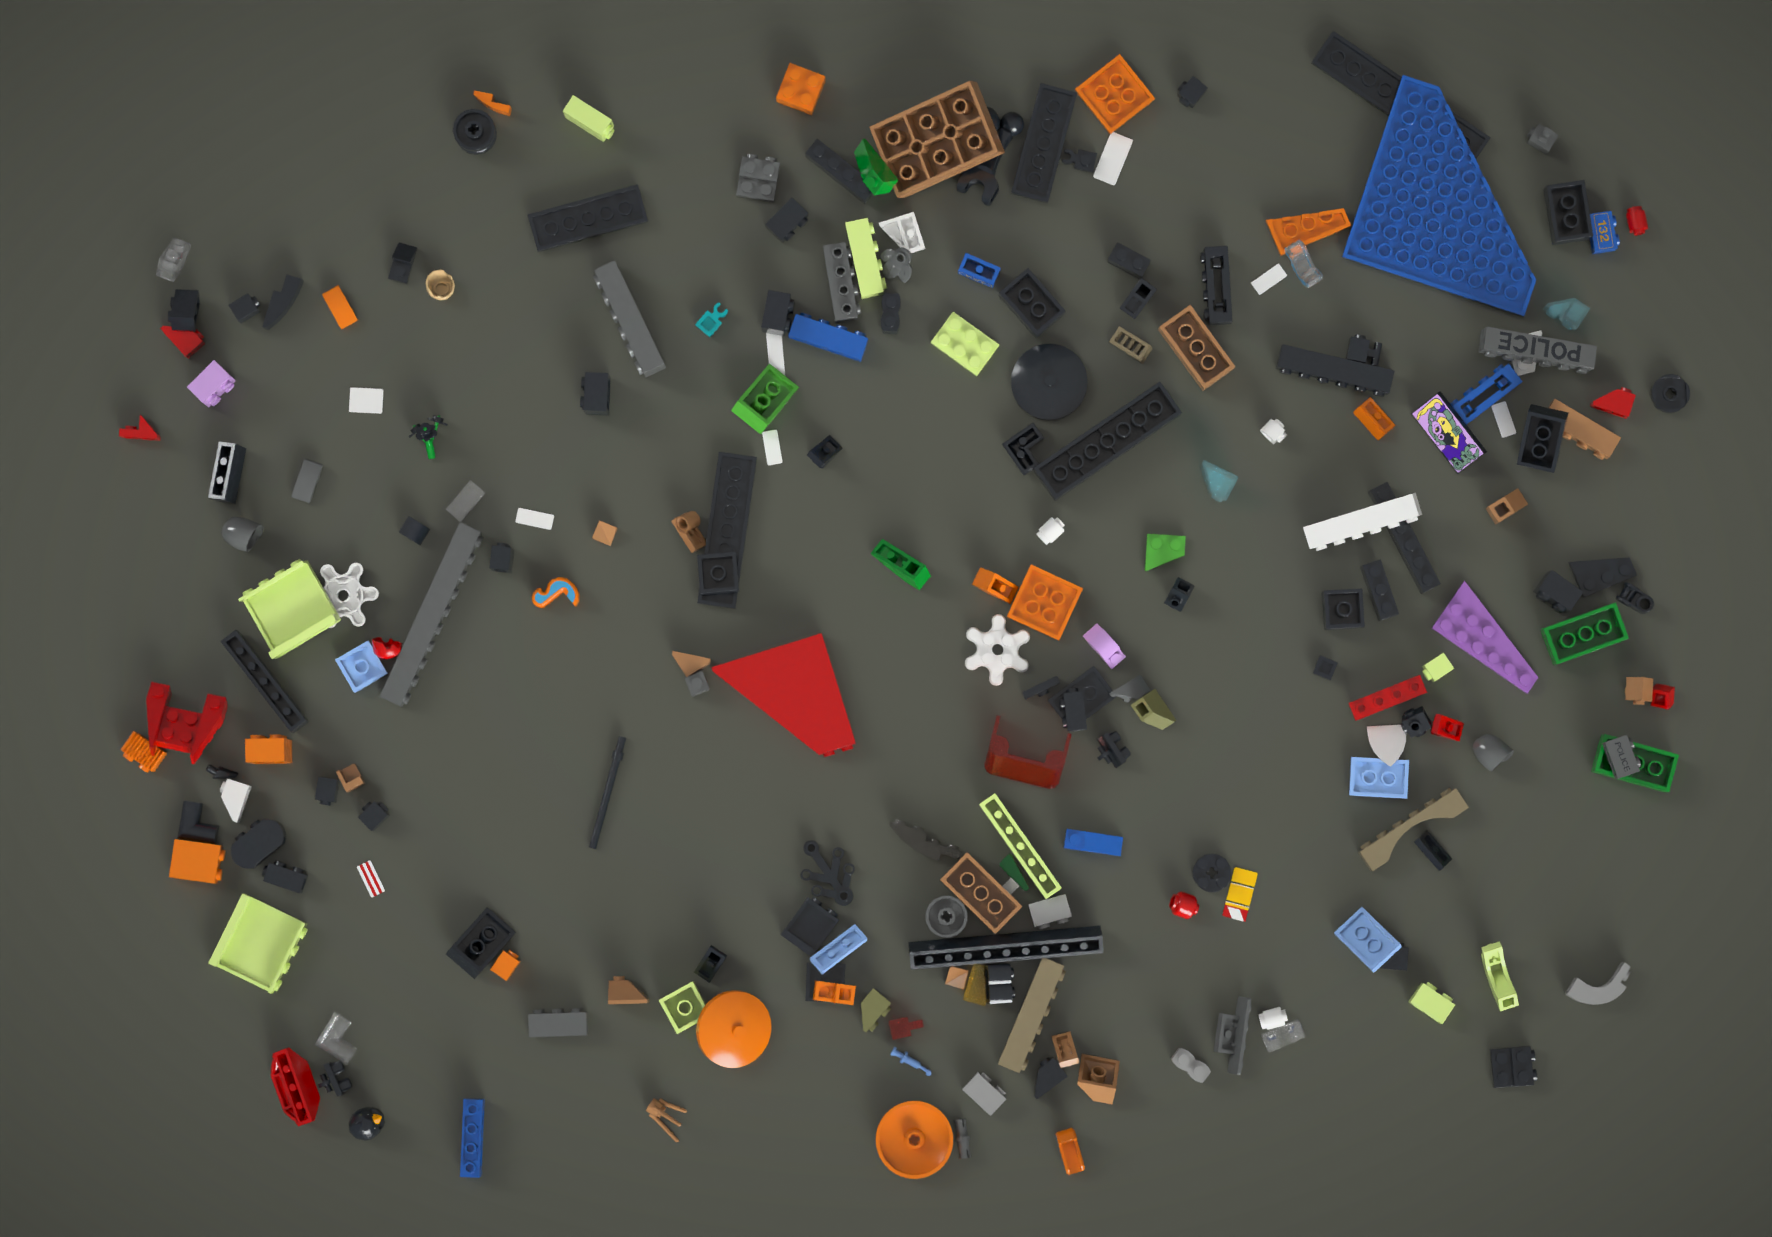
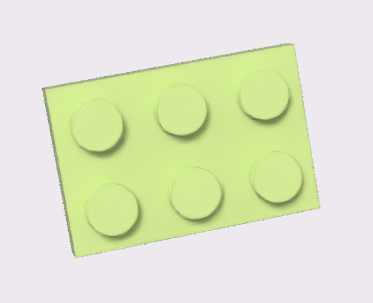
(965, 343)

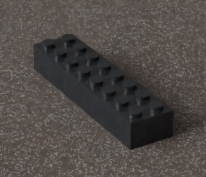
(1107, 441)

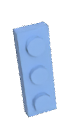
(838, 949)

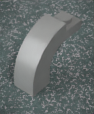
(1603, 994)

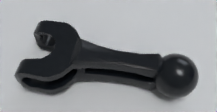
(1011, 125)

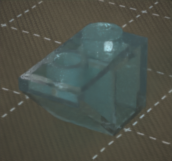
(1569, 311)

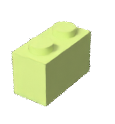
(1431, 1002)

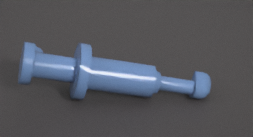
(909, 1060)

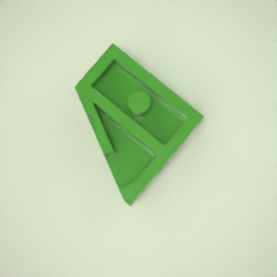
(1163, 549)

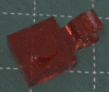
(902, 1027)

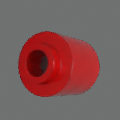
(1636, 220)

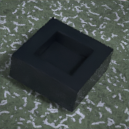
(1325, 667)

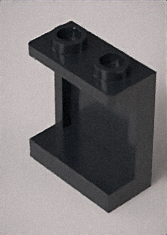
(810, 926)

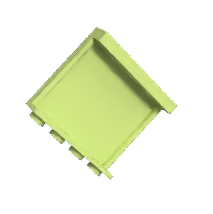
(290, 608)
(258, 943)

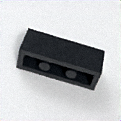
(227, 472)
(1379, 590)

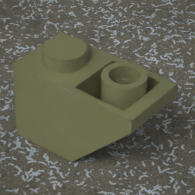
(1153, 710)
(872, 1008)

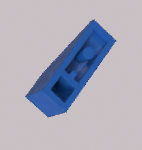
(1093, 842)

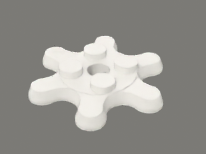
(357, 593)
(997, 663)

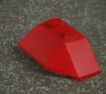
(295, 1086)

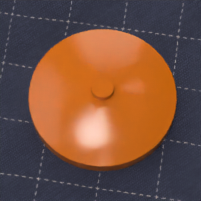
(733, 1029)
(914, 1139)

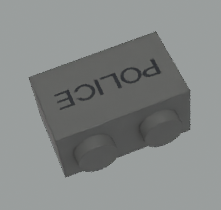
(1621, 756)

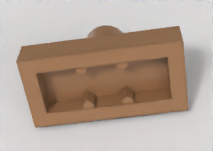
(1065, 1049)

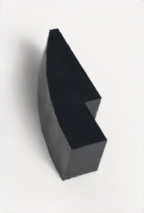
(282, 301)

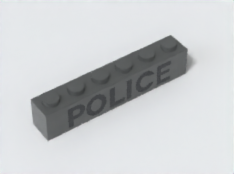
(1537, 349)

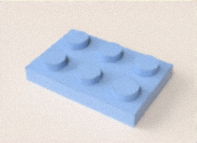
(1376, 779)
(1367, 939)

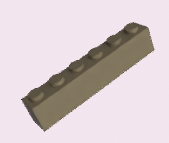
(1031, 1014)

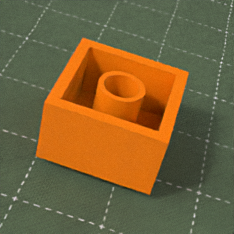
(800, 89)

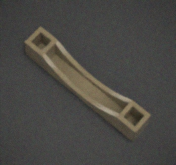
(1379, 851)

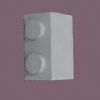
(1049, 911)
(984, 1093)

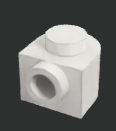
(1273, 431)

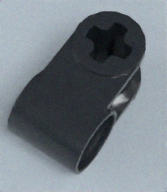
(1634, 598)

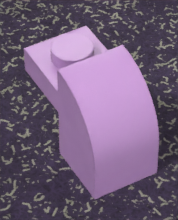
(1104, 646)

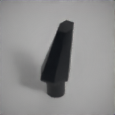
(221, 773)

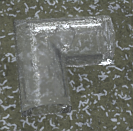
(331, 1039)

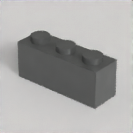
(558, 1023)

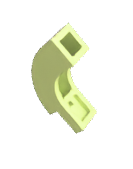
(1498, 976)

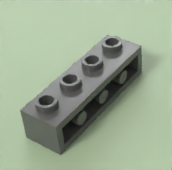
(840, 282)

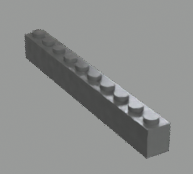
(431, 614)

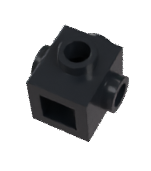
(1416, 722)

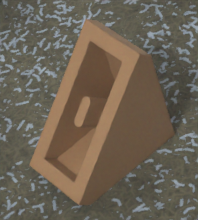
(690, 663)

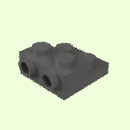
(758, 178)

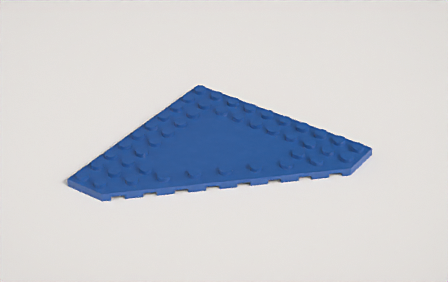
(1433, 211)

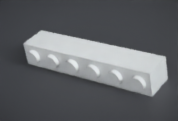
(1362, 521)

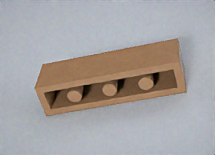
(1587, 432)

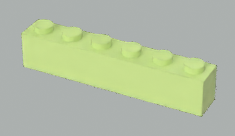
(1020, 846)

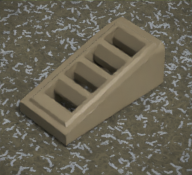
(1145, 352)

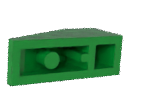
(874, 170)
(901, 564)

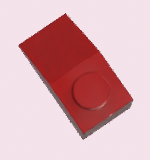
(186, 341)
(1616, 402)

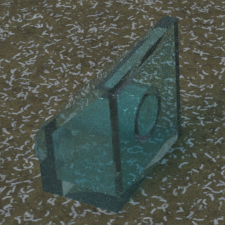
(1218, 481)

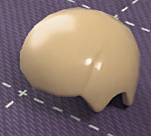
(440, 285)

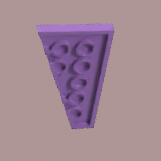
(1477, 633)

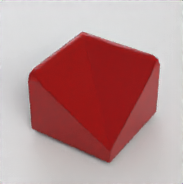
(1663, 696)

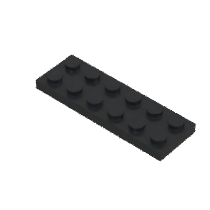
(1044, 143)
(587, 218)

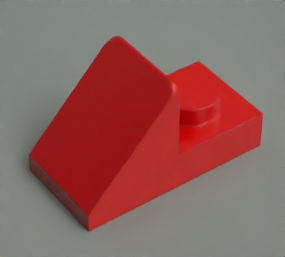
(145, 431)
(1447, 727)

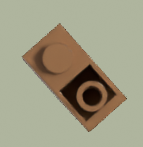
(1506, 506)

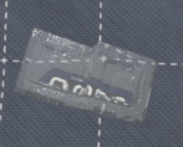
(1283, 1035)

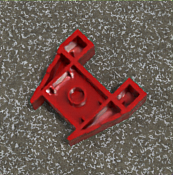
(182, 728)

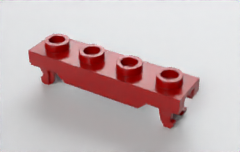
(1387, 697)

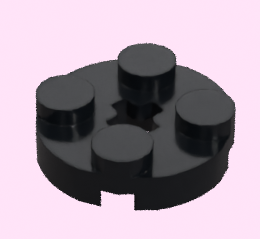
(1678, 401)
(1204, 881)

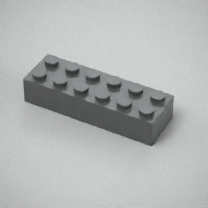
(631, 322)

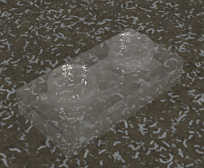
(465, 501)

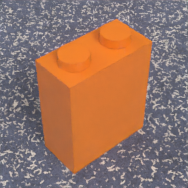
(196, 861)

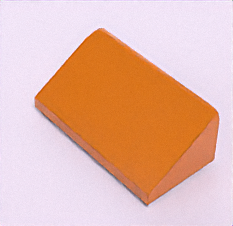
(1374, 418)

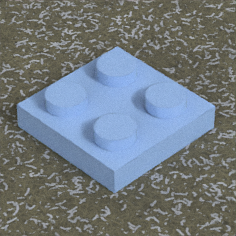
(361, 666)

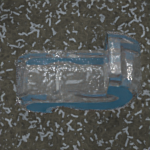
(1303, 264)

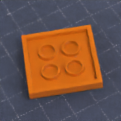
(1114, 94)
(1044, 602)

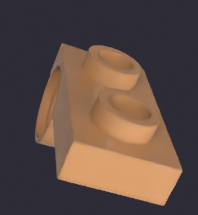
(687, 527)

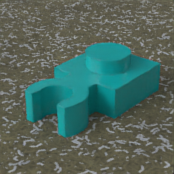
(709, 322)

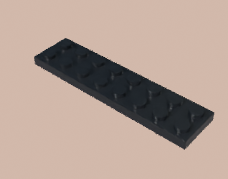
(729, 515)

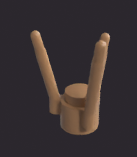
(657, 1108)

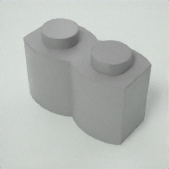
(1195, 1069)

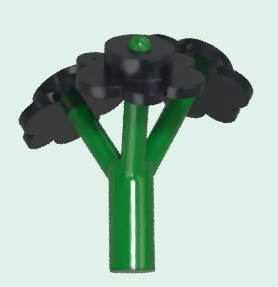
(427, 433)

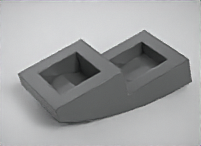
(307, 480)

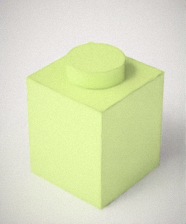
(1437, 668)

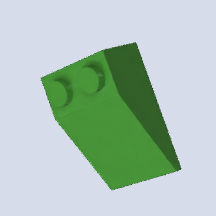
(764, 398)

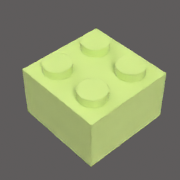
(683, 1006)

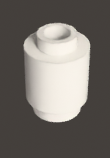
(1050, 530)
(1273, 1018)

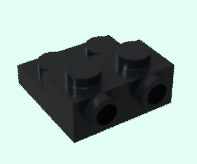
(1513, 1066)

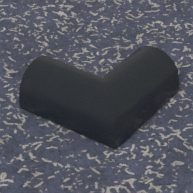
(1019, 446)
(190, 825)

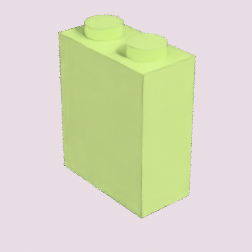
(589, 119)

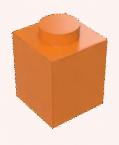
(506, 964)

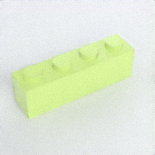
(864, 258)

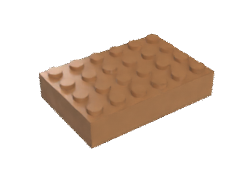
(937, 139)

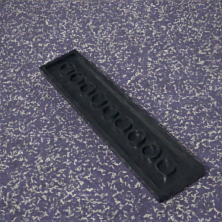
(1376, 82)

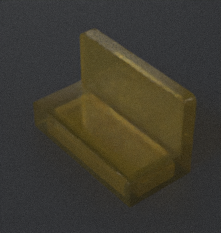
(976, 986)

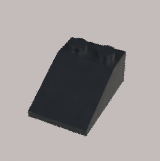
(480, 943)

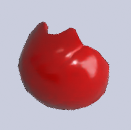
(386, 650)

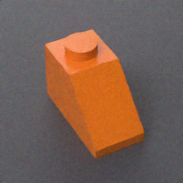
(995, 585)

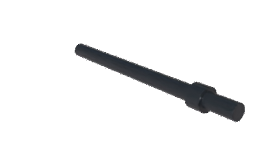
(617, 755)

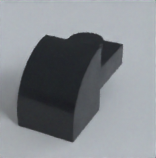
(1138, 298)

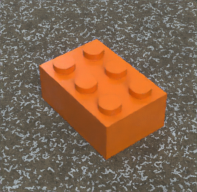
(267, 750)

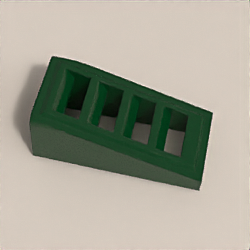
(1011, 868)

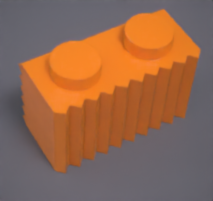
(138, 749)

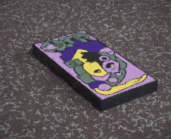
(1449, 432)

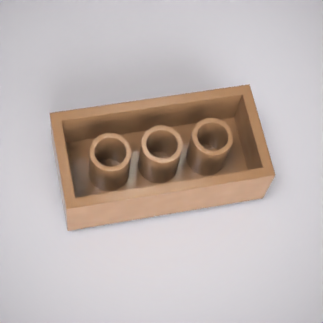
(1196, 348)
(981, 893)

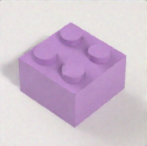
(211, 384)

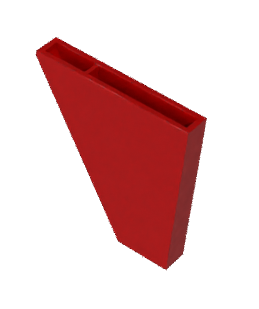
(795, 690)

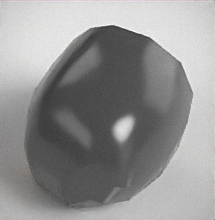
(238, 533)
(1491, 751)

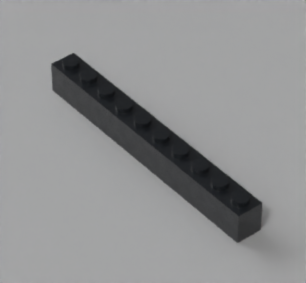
(1006, 947)

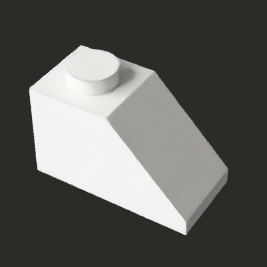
(235, 797)

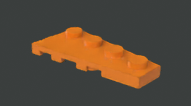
(1306, 227)

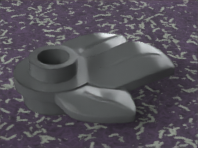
(895, 266)

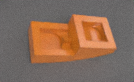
(488, 100)
(339, 307)
(834, 992)

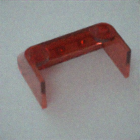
(1022, 769)

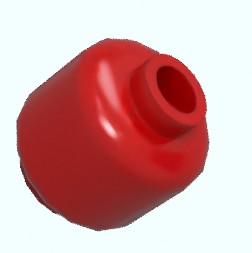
(1184, 905)

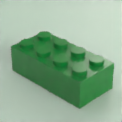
(1584, 634)
(1655, 770)

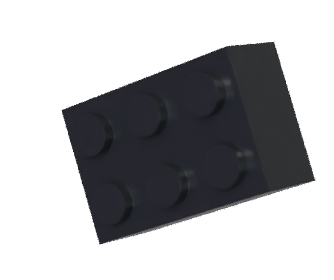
(1568, 212)
(1032, 303)
(1542, 438)

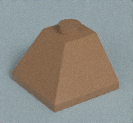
(624, 992)
(1098, 1077)

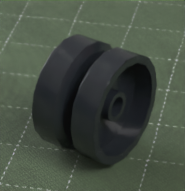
(475, 120)

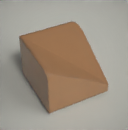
(604, 533)
(956, 977)

